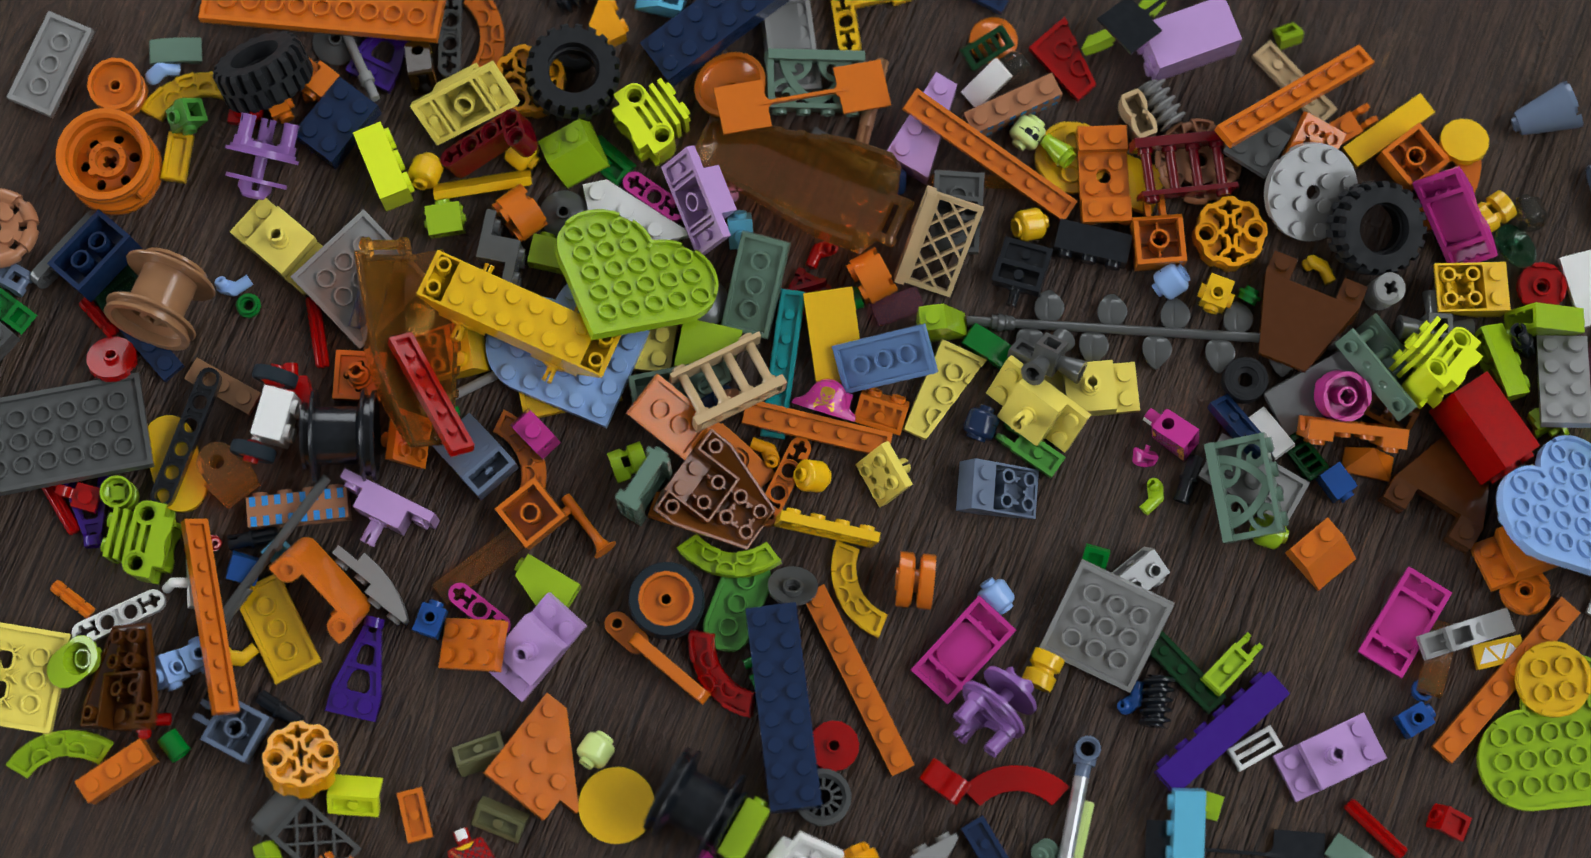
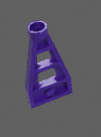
(384, 73)
(91, 525)
(353, 703)

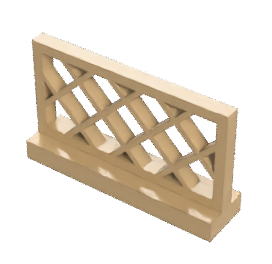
(918, 233)

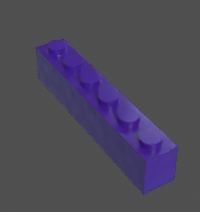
(1222, 732)

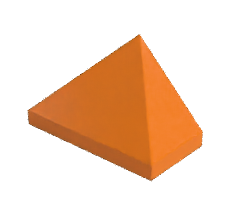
(1368, 463)

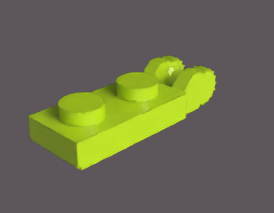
(1230, 666)

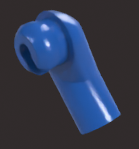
(1131, 702)

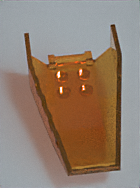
(814, 181)

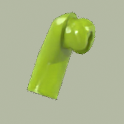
(1155, 496)

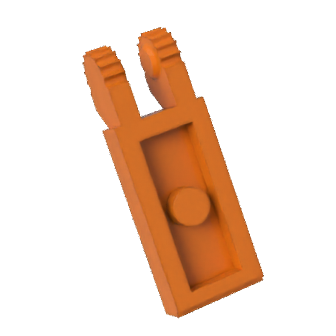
(1350, 126)

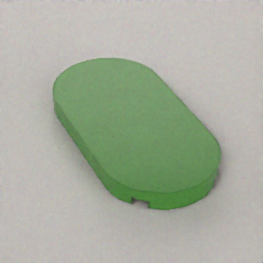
(727, 609)

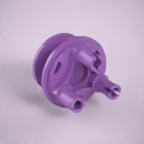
(263, 150)
(995, 707)

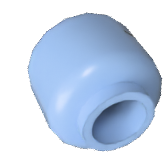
(1171, 281)
(997, 594)

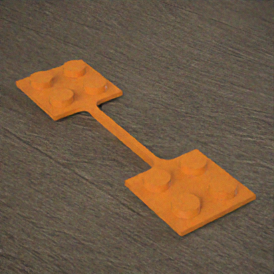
(747, 108)

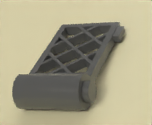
(281, 810)

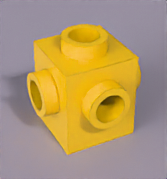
(1221, 288)

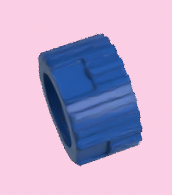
(1417, 695)

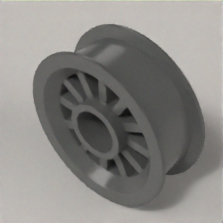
(842, 809)

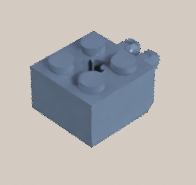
(221, 735)

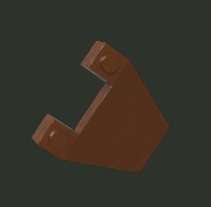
(1299, 320)
(1449, 484)

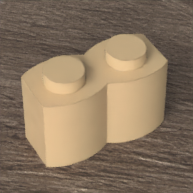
(1134, 112)

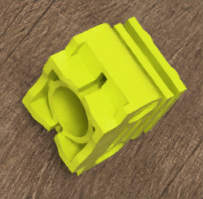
(651, 119)
(1436, 363)

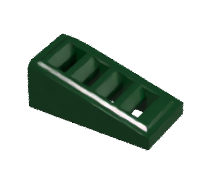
(982, 40)
(1316, 458)

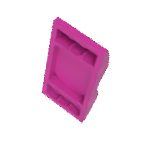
(1455, 217)
(1406, 614)
(963, 649)

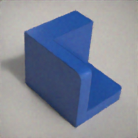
(240, 566)

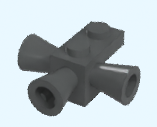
(1406, 325)
(1048, 357)

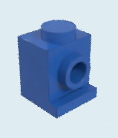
(434, 628)
(1407, 723)

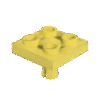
(884, 473)

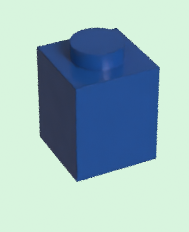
(1337, 483)

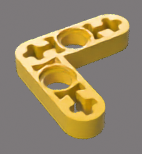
(853, 4)

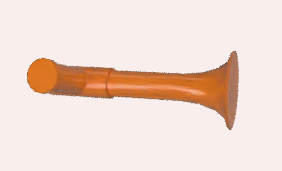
(571, 507)

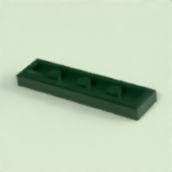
(1185, 673)

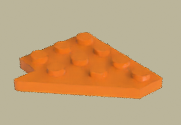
(538, 761)

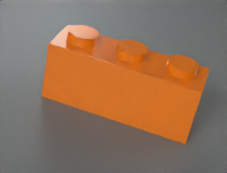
(116, 771)

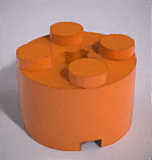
(520, 213)
(872, 275)

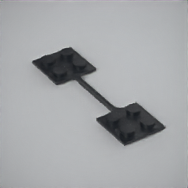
(1130, 24)
(1285, 843)

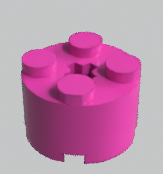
(1348, 407)

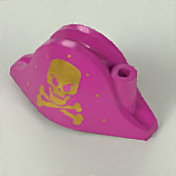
(828, 397)

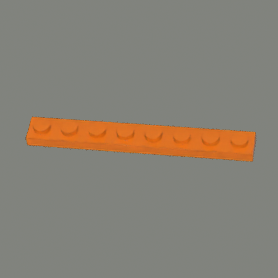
(1294, 96)
(989, 154)
(210, 617)
(859, 683)
(1501, 683)

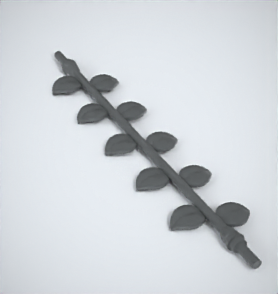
(1155, 346)

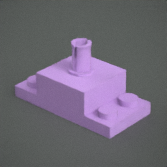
(700, 198)
(385, 508)
(537, 645)
(1329, 757)

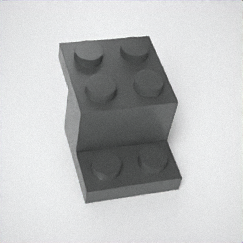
(1263, 148)
(965, 186)
(503, 253)

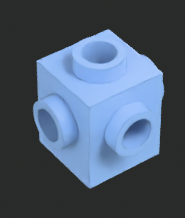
(191, 656)
(170, 670)

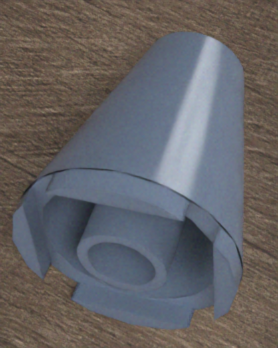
(1549, 112)

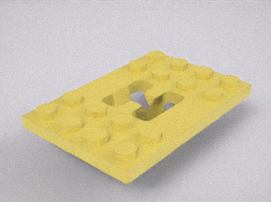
(29, 695)

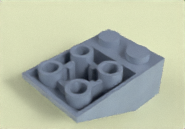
(485, 466)
(997, 489)

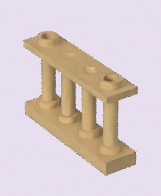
(726, 405)

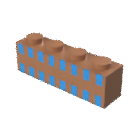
(1009, 107)
(276, 509)

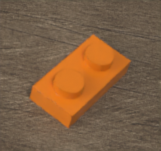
(415, 815)

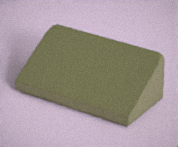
(478, 753)
(500, 819)

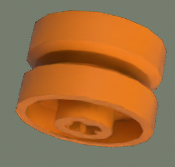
(117, 86)
(912, 580)

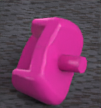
(1144, 457)

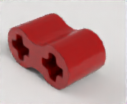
(945, 781)

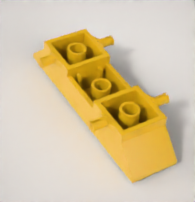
(514, 315)

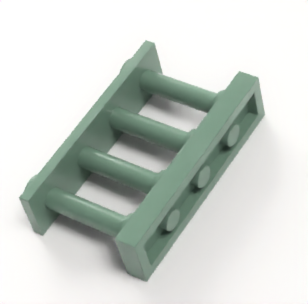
(1371, 365)

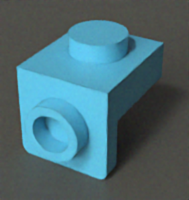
(737, 222)

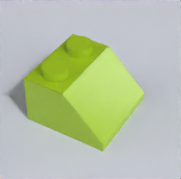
(574, 152)

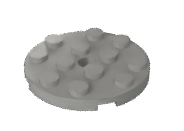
(1288, 184)

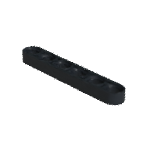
(190, 439)

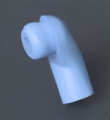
(160, 71)
(230, 287)

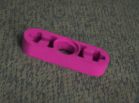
(643, 181)
(498, 616)

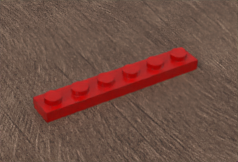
(431, 394)

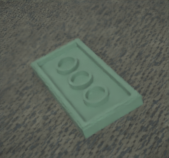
(756, 283)

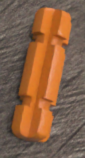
(72, 599)

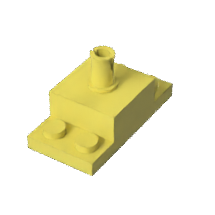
(464, 101)
(276, 239)
(1103, 388)
(1036, 409)

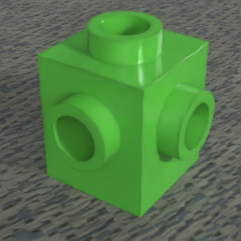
(186, 115)

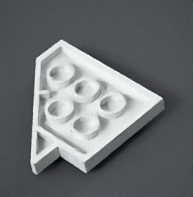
(608, 196)

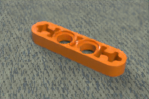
(782, 481)
(669, 668)

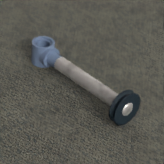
(1078, 795)

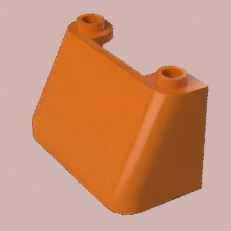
(329, 579)

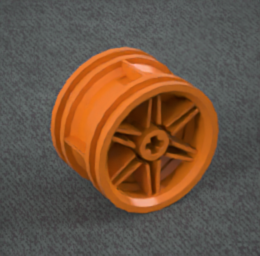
(104, 126)

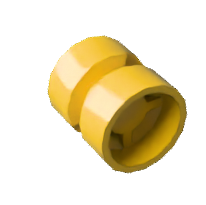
(1497, 209)
(1043, 668)

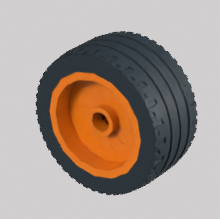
(670, 619)

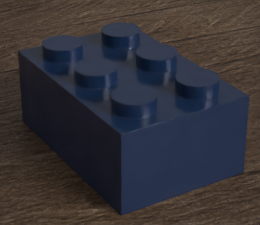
(332, 121)
(94, 255)

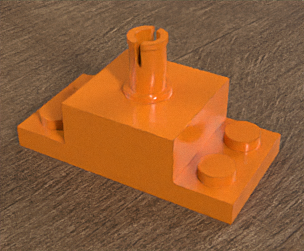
(1504, 562)

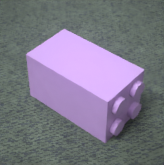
(1191, 39)

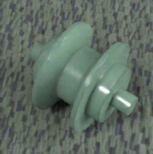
(1045, 849)

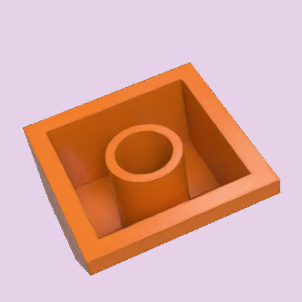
(1321, 554)

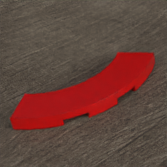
(713, 677)
(1016, 779)

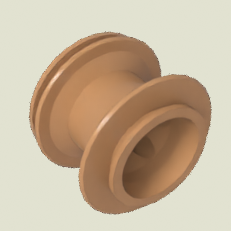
(159, 298)

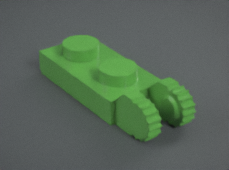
(1041, 457)

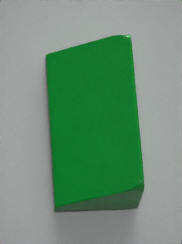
(619, 163)

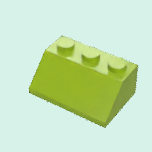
(1502, 361)

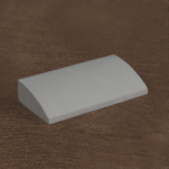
(792, 29)

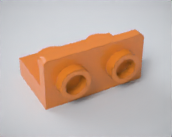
(882, 410)

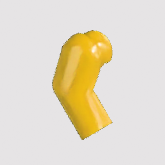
(240, 658)

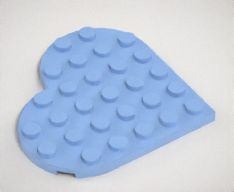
(579, 395)
(1550, 504)

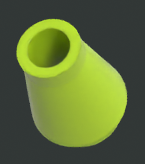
(1060, 152)

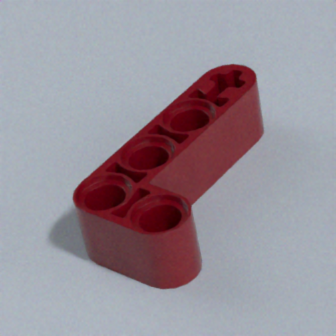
(489, 141)

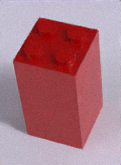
(1485, 429)

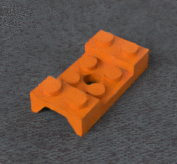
(1097, 151)
(1320, 429)

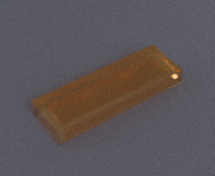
(1435, 670)

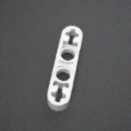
(117, 613)

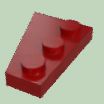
(1061, 56)

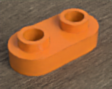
(625, 632)

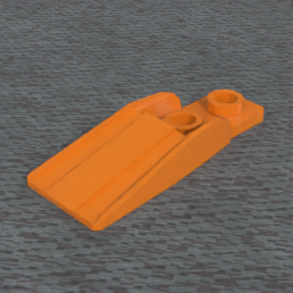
(753, 462)

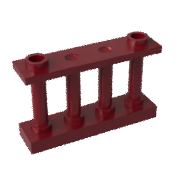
(1191, 143)

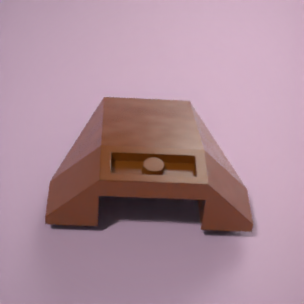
(715, 495)

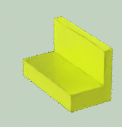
(354, 795)

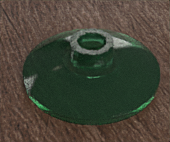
(1516, 246)

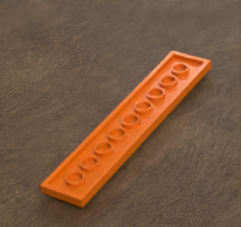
(366, 18)

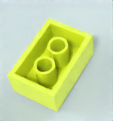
(384, 165)

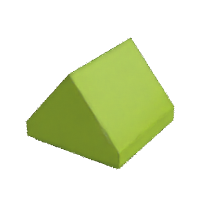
(1288, 35)
(267, 849)

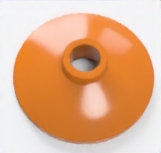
(987, 25)

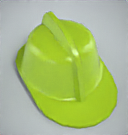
(74, 662)

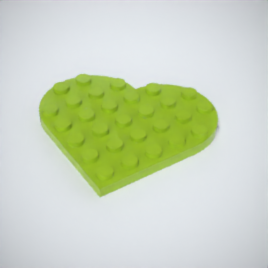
(629, 280)
(1538, 759)

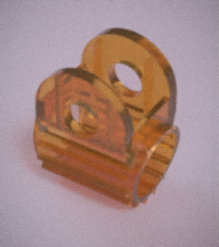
(232, 480)

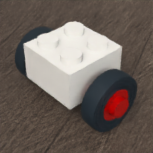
(274, 416)

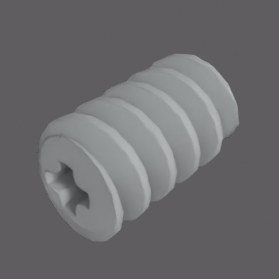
(1161, 104)
(1385, 291)

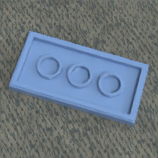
(885, 358)

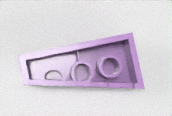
(917, 144)

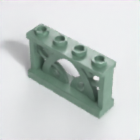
(806, 57)
(1220, 463)
(642, 489)

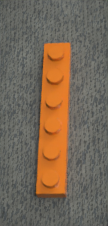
(815, 427)

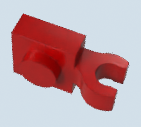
(83, 496)

